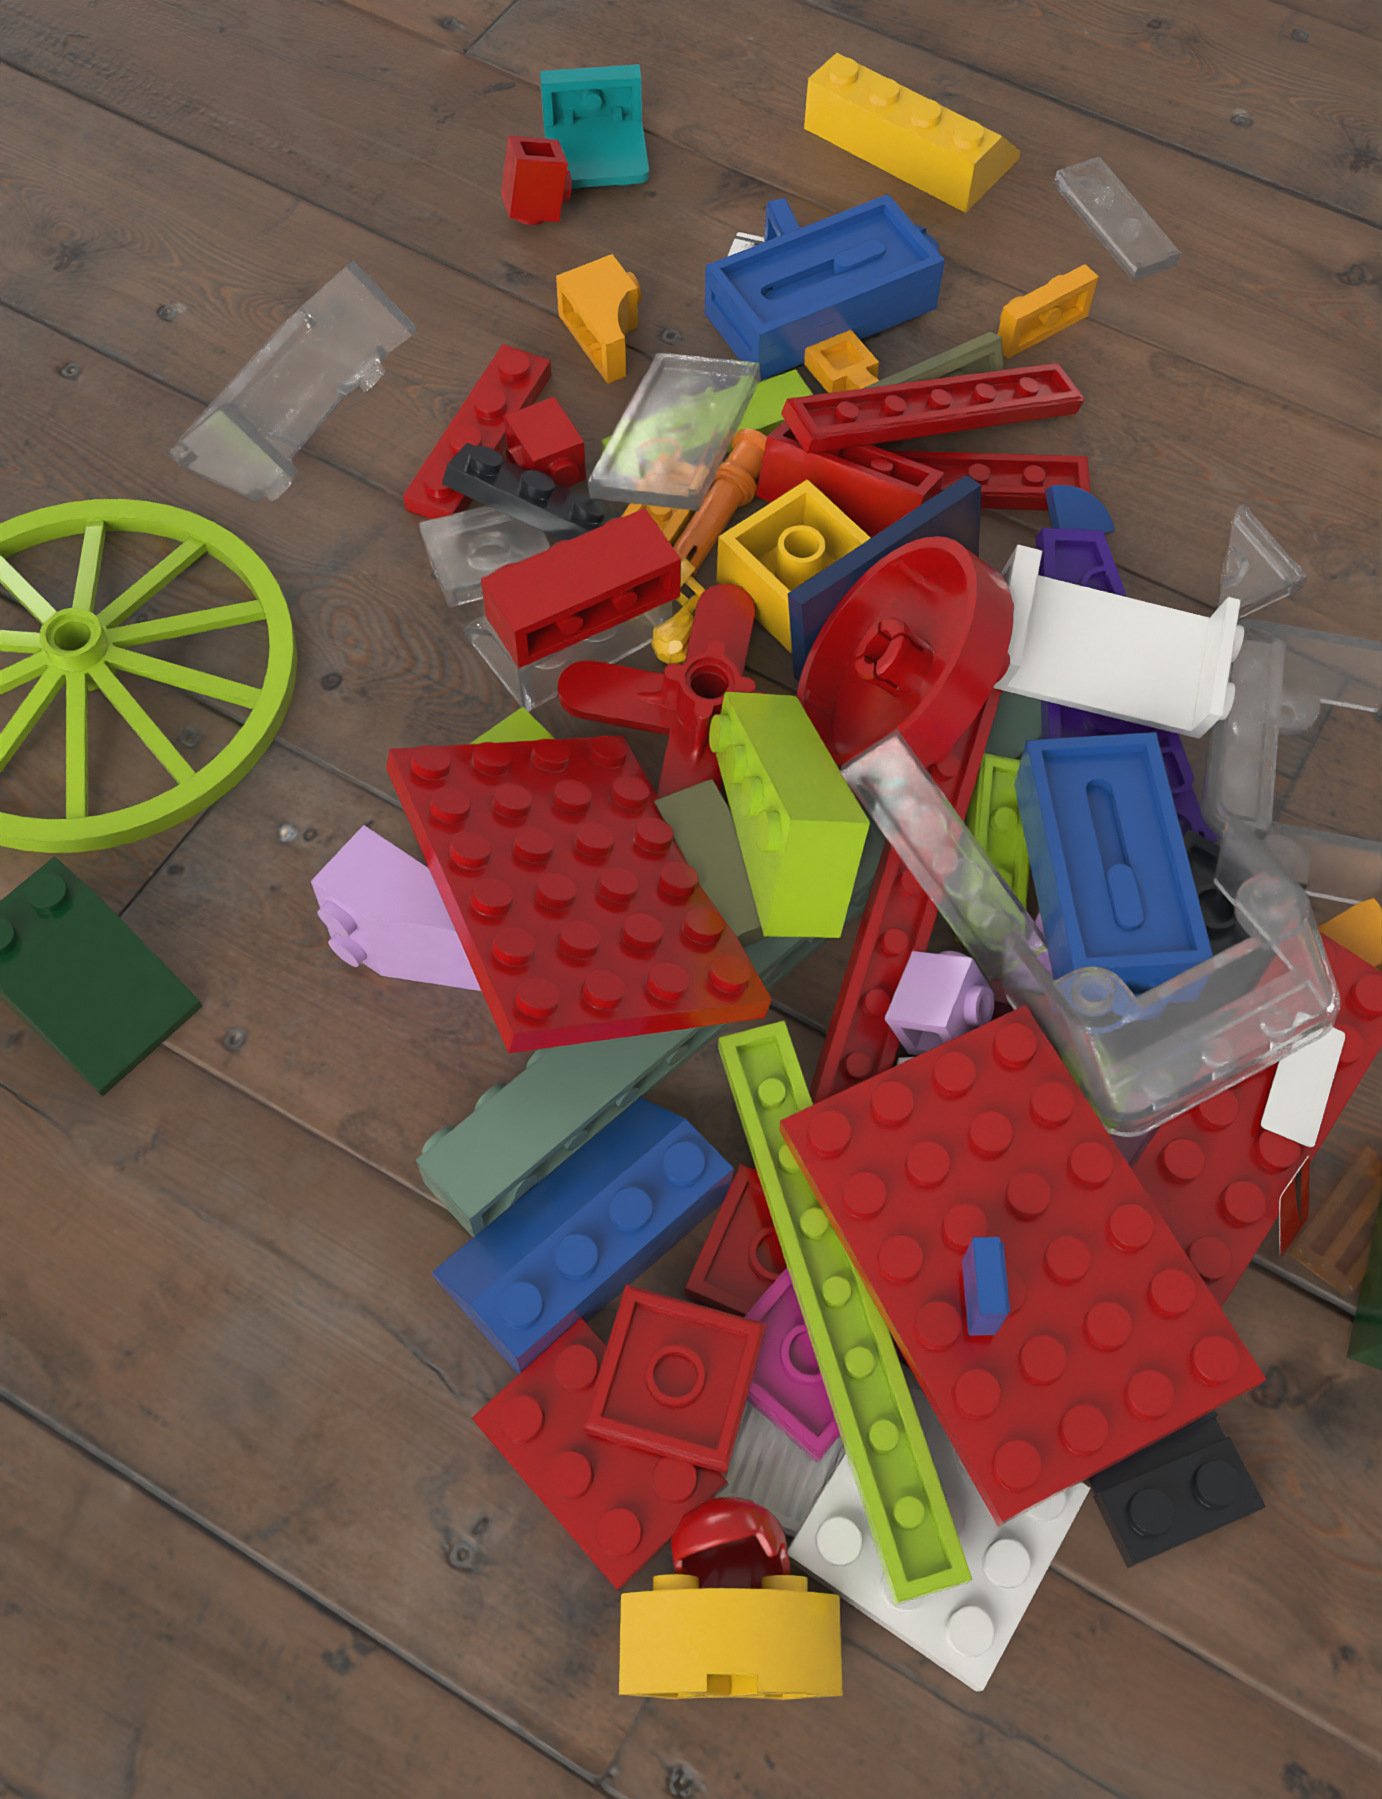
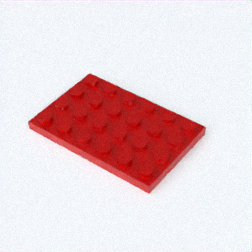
(571, 892)
(1106, 1311)

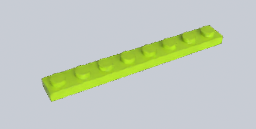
(847, 1334)

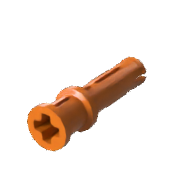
(730, 489)

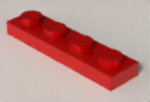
(506, 386)

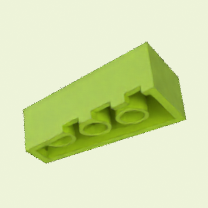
(790, 814)

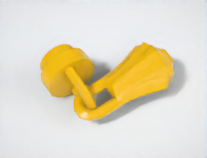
(672, 636)

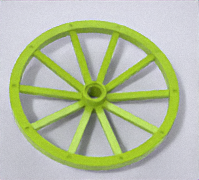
(87, 649)

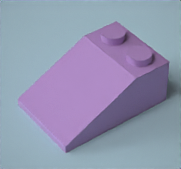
(389, 914)

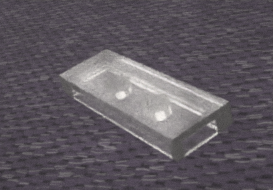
(1116, 218)

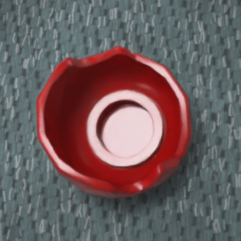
(730, 1544)

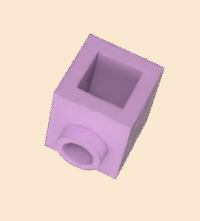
(938, 1000)

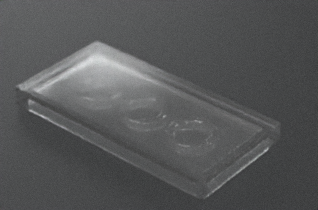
(675, 431)

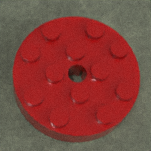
(909, 652)

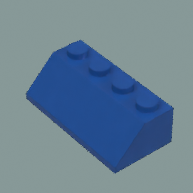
(586, 1230)

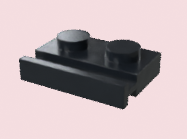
(1175, 1491)

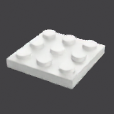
(961, 1626)

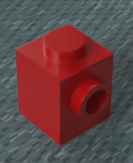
(535, 180)
(547, 442)

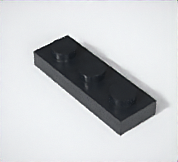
(524, 493)

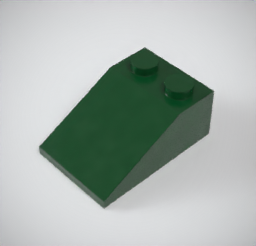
(85, 978)

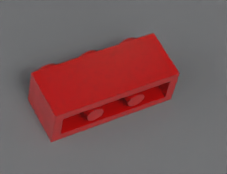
(860, 480)
(581, 587)

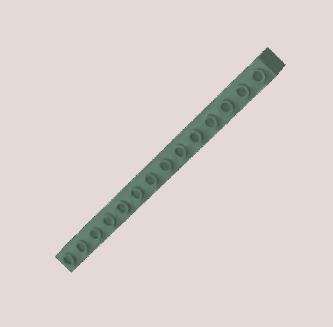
(578, 1089)

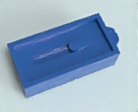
(821, 280)
(1109, 859)

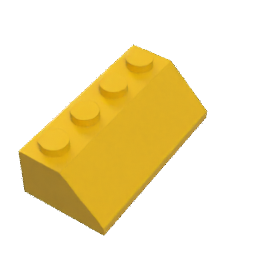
(905, 133)

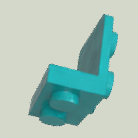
(597, 123)

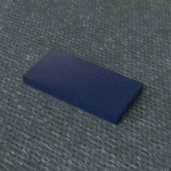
(948, 514)

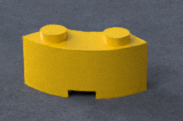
(730, 1641)

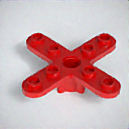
(673, 700)

